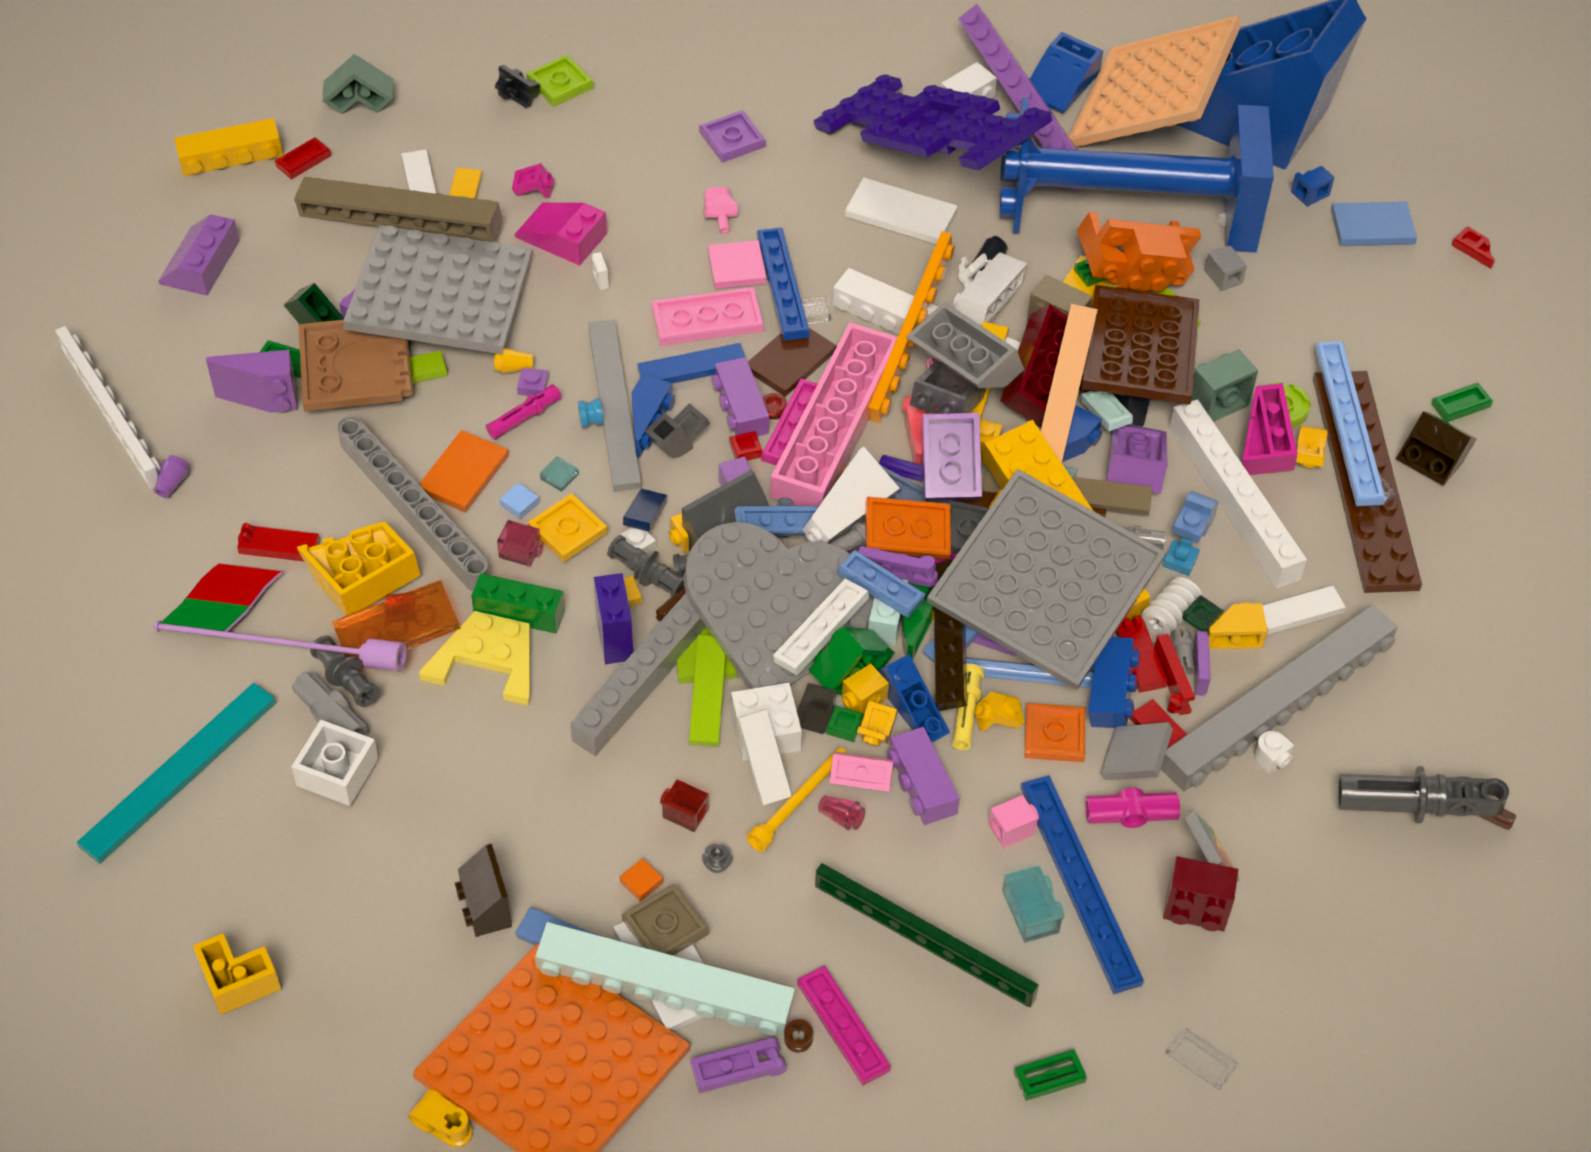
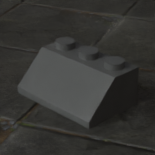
(719, 505)

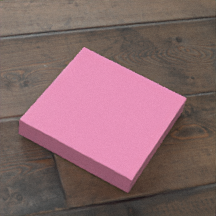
(736, 264)

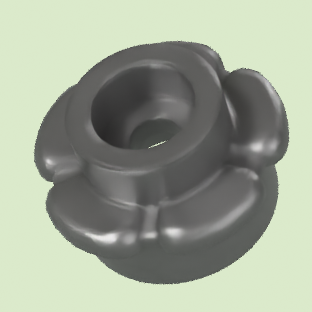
(714, 864)

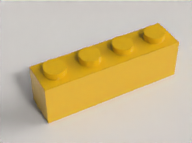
(228, 146)

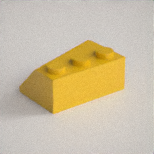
(361, 566)

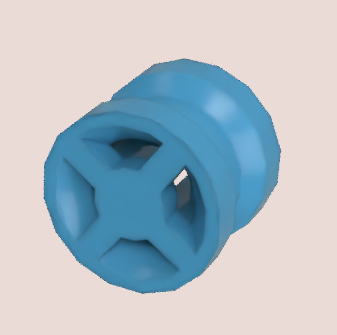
(590, 413)

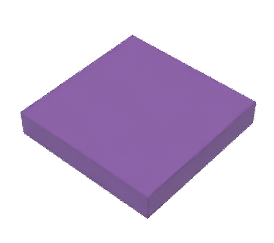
(732, 136)

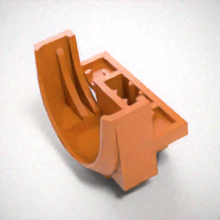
(1151, 256)

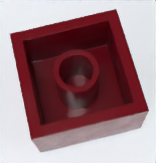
(1200, 894)

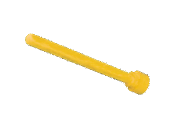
(761, 836)

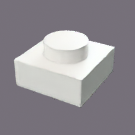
(640, 539)

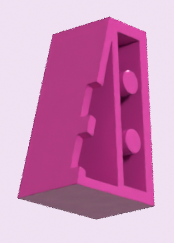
(1270, 435)

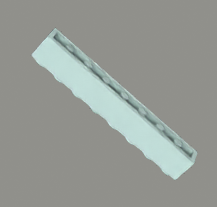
(664, 979)

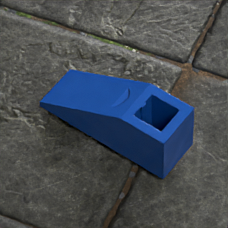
(649, 401)
(912, 699)

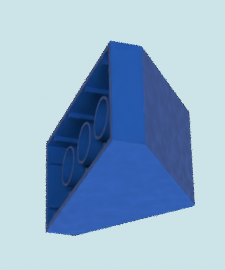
(1284, 65)

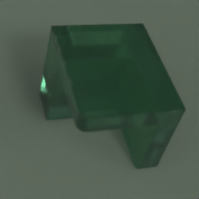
(1202, 614)

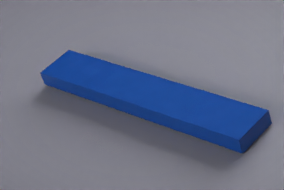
(783, 284)

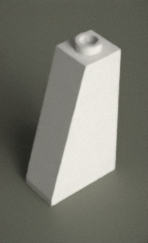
(847, 498)

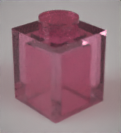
(519, 543)

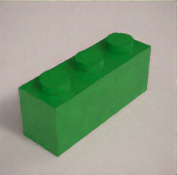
(519, 601)

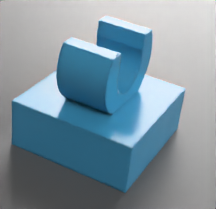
(1181, 557)

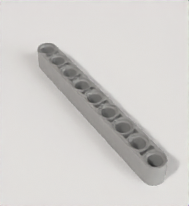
(412, 501)

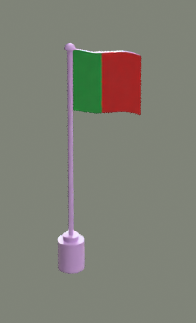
(230, 592)

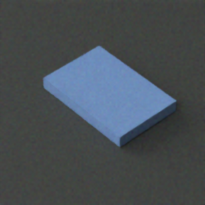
(1373, 223)

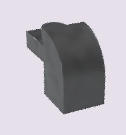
(676, 434)

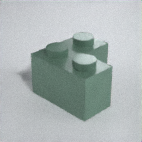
(357, 81)

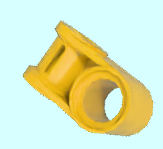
(442, 1119)

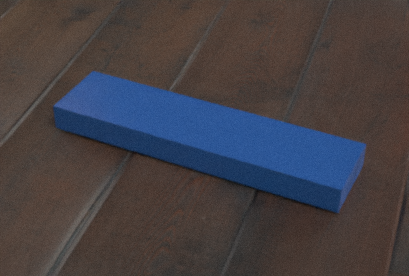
(690, 365)

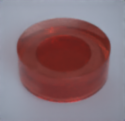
(775, 405)

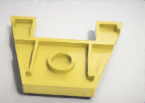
(488, 644)

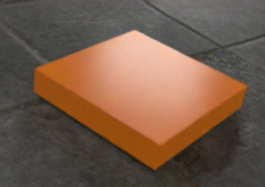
(1055, 732)

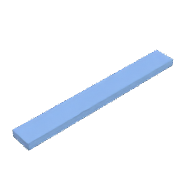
(1350, 424)

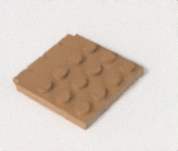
(351, 367)

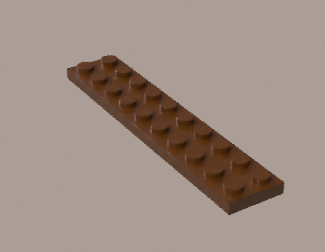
(1381, 533)

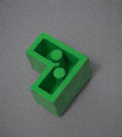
(847, 654)

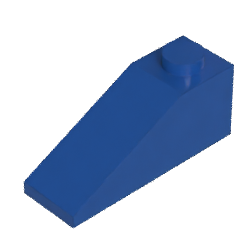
(1082, 434)

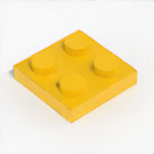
(568, 527)

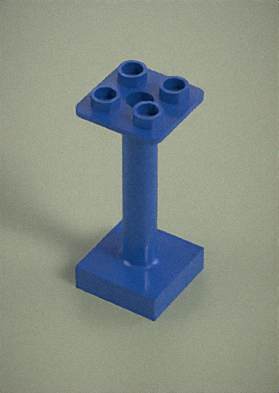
(1241, 178)

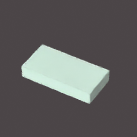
(1107, 408)

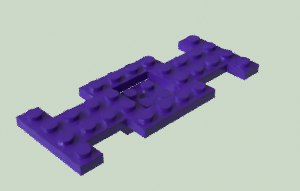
(920, 129)

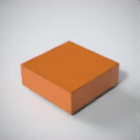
(641, 879)

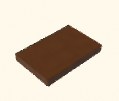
(786, 362)

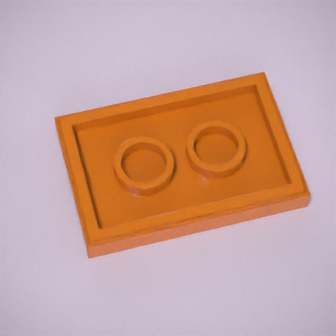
(463, 470)
(908, 527)

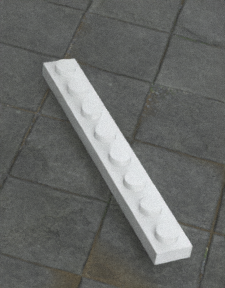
(113, 413)

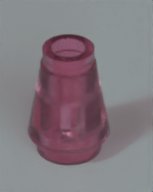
(842, 811)

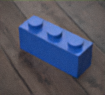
(1113, 684)

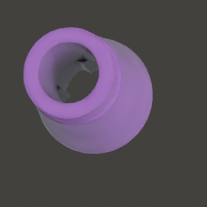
(171, 475)

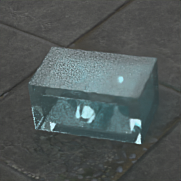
(1032, 903)

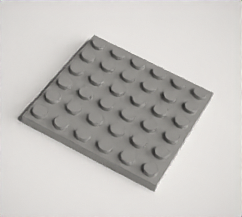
(439, 289)
(1046, 578)

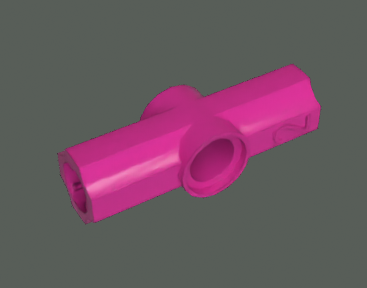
(1132, 808)

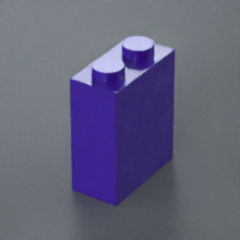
(613, 618)

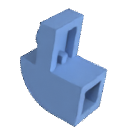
(1195, 516)

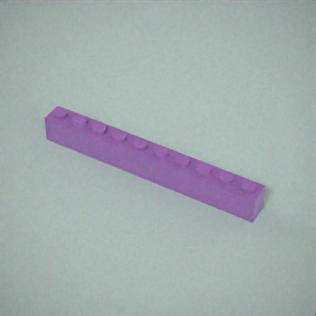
(1012, 75)

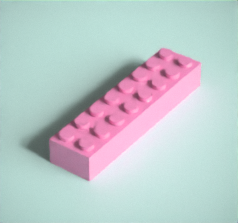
(832, 418)

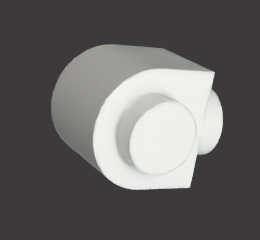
(1273, 751)

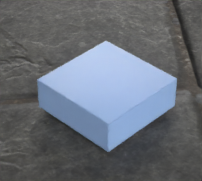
(519, 500)

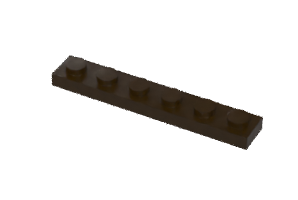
(949, 657)

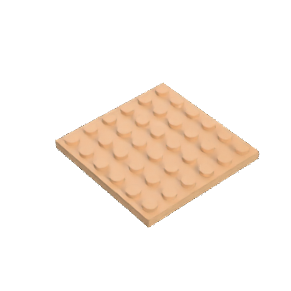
(1155, 82)

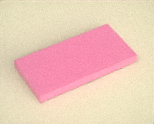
(707, 316)

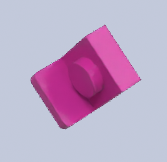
(532, 179)

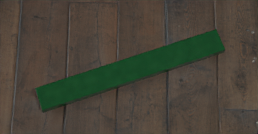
(926, 935)

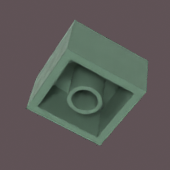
(1224, 384)

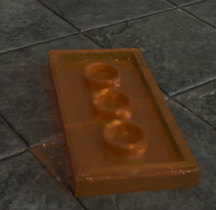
(405, 618)

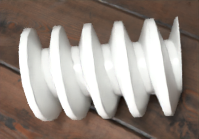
(1168, 607)

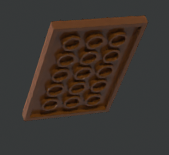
(1142, 345)

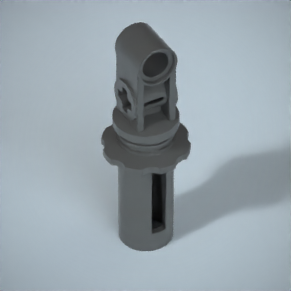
(1422, 794)

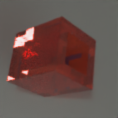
(684, 805)

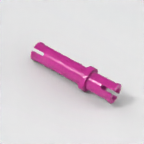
(532, 406)

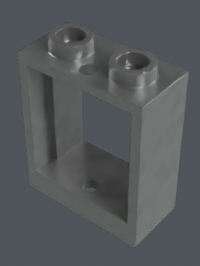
(945, 389)

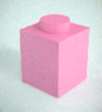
(1013, 821)

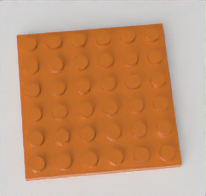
(552, 1062)

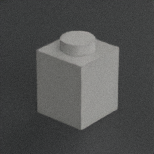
(1225, 268)

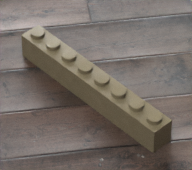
(398, 208)

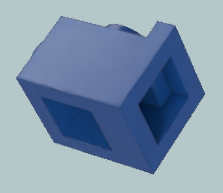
(1312, 185)

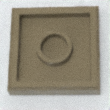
(665, 922)

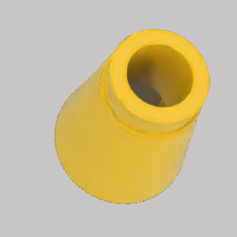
(512, 361)

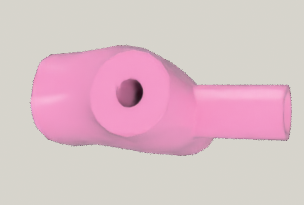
(720, 205)

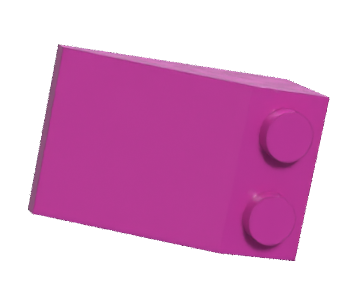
(565, 229)

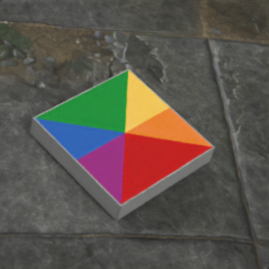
(1207, 840)

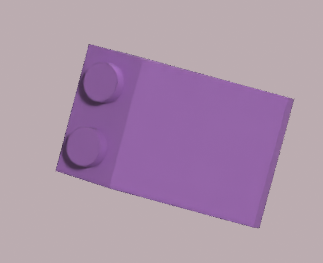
(255, 380)
(1138, 457)

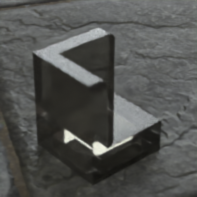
(816, 708)

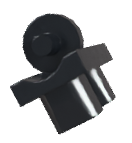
(514, 86)

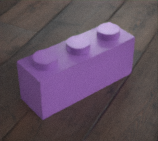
(740, 397)
(923, 776)

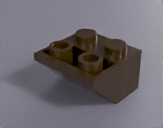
(1435, 448)

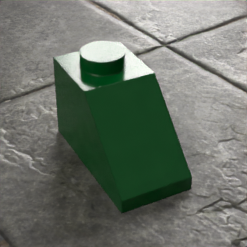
(312, 306)

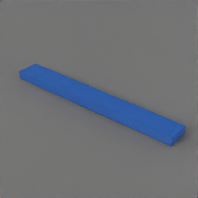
(1082, 886)

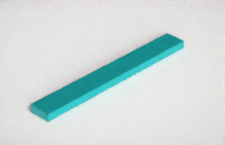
(175, 773)

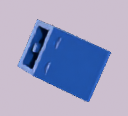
(1066, 71)

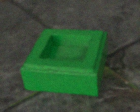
(844, 723)

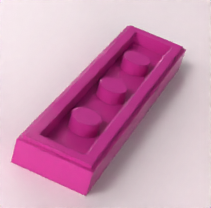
(788, 421)
(843, 1025)

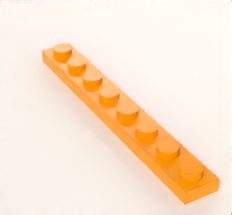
(917, 313)

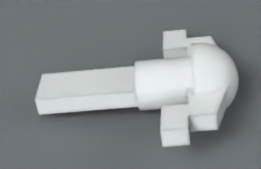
(966, 274)

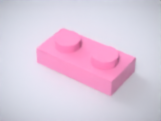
(861, 771)

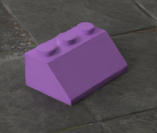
(202, 255)

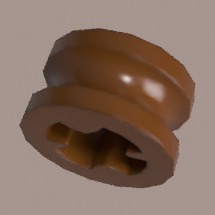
(798, 1025)

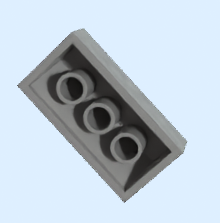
(967, 348)

